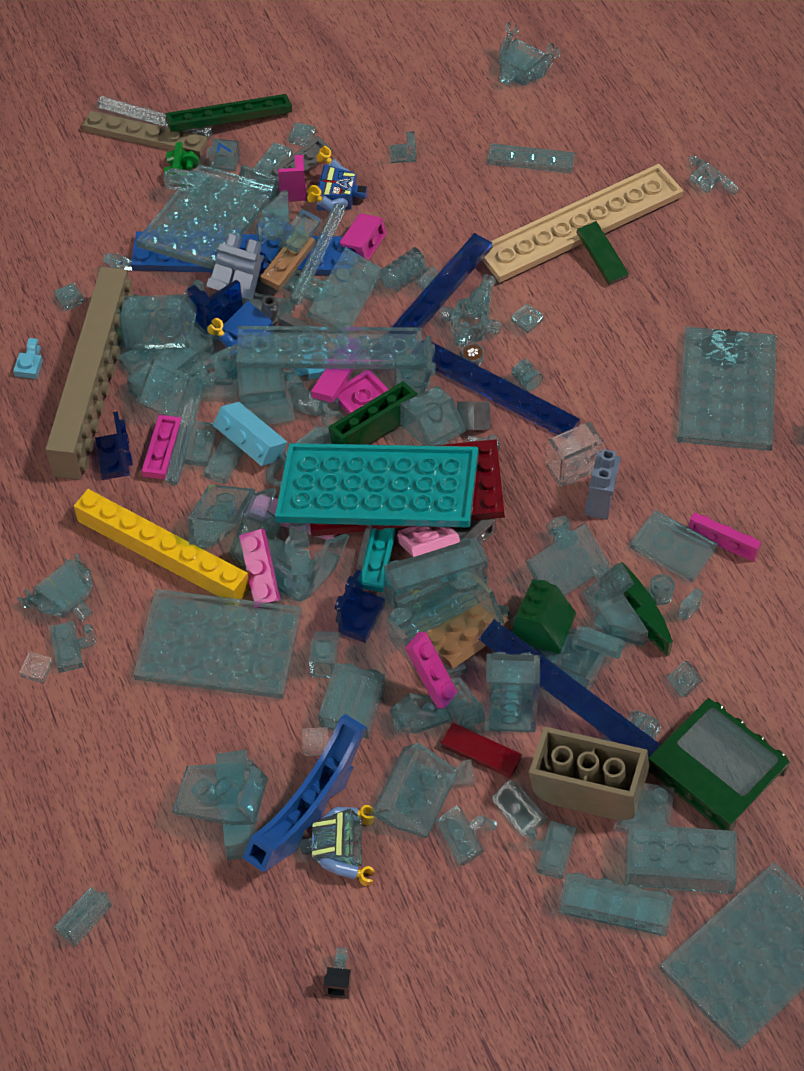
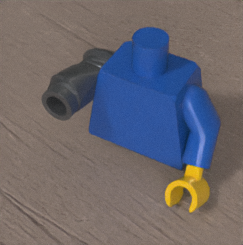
(246, 316)

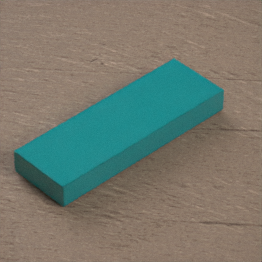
(376, 557)

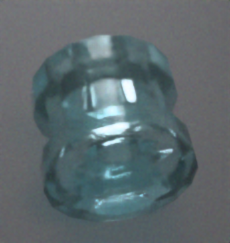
(661, 589)

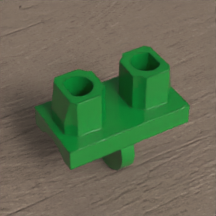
(181, 159)

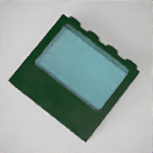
(717, 764)

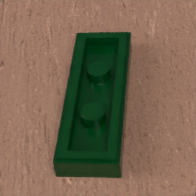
(602, 253)

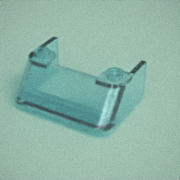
(322, 565)
(439, 607)

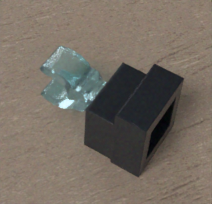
(338, 979)

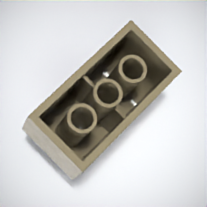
(589, 774)

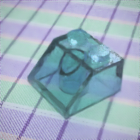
(431, 417)

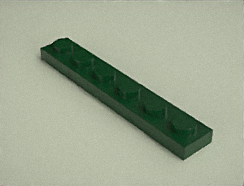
(228, 112)

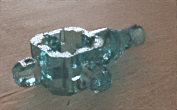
(477, 306)

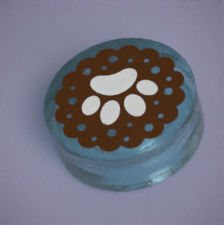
(473, 353)

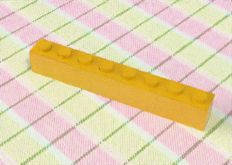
(161, 546)

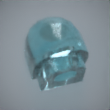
(645, 722)

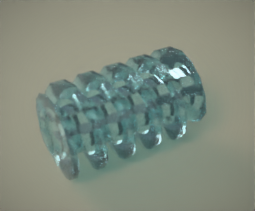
(403, 270)

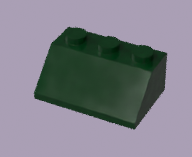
(544, 617)

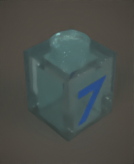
(224, 154)

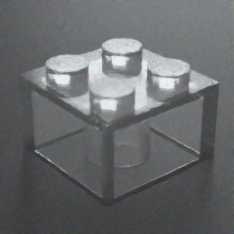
(573, 454)

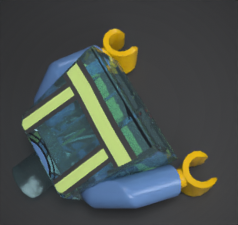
(338, 842)

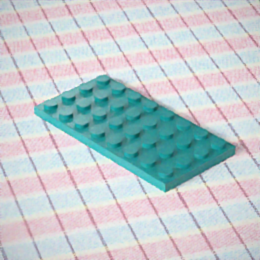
(378, 485)

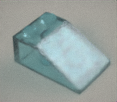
(222, 793)

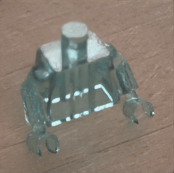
(522, 61)
(62, 591)

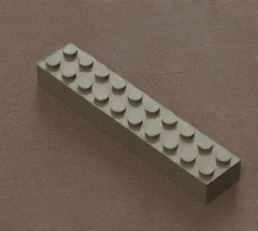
(89, 376)

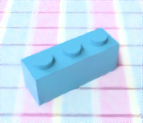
(249, 433)

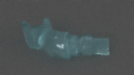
(306, 404)

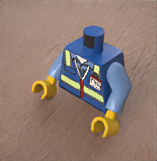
(335, 184)

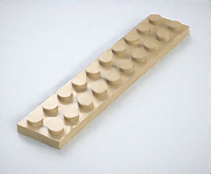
(557, 231)

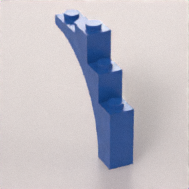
(328, 777)

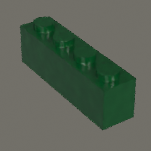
(372, 418)

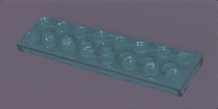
(329, 347)

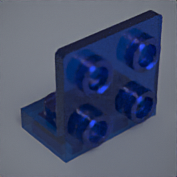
(219, 305)
(114, 452)
(357, 609)

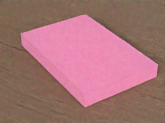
(425, 539)

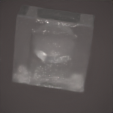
(36, 667)
(314, 740)

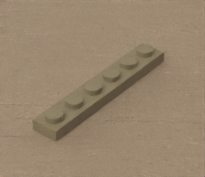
(143, 133)

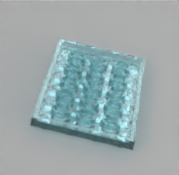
(197, 222)
(727, 388)
(218, 643)
(746, 957)

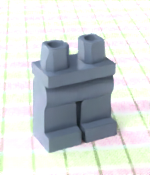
(237, 265)
(602, 484)

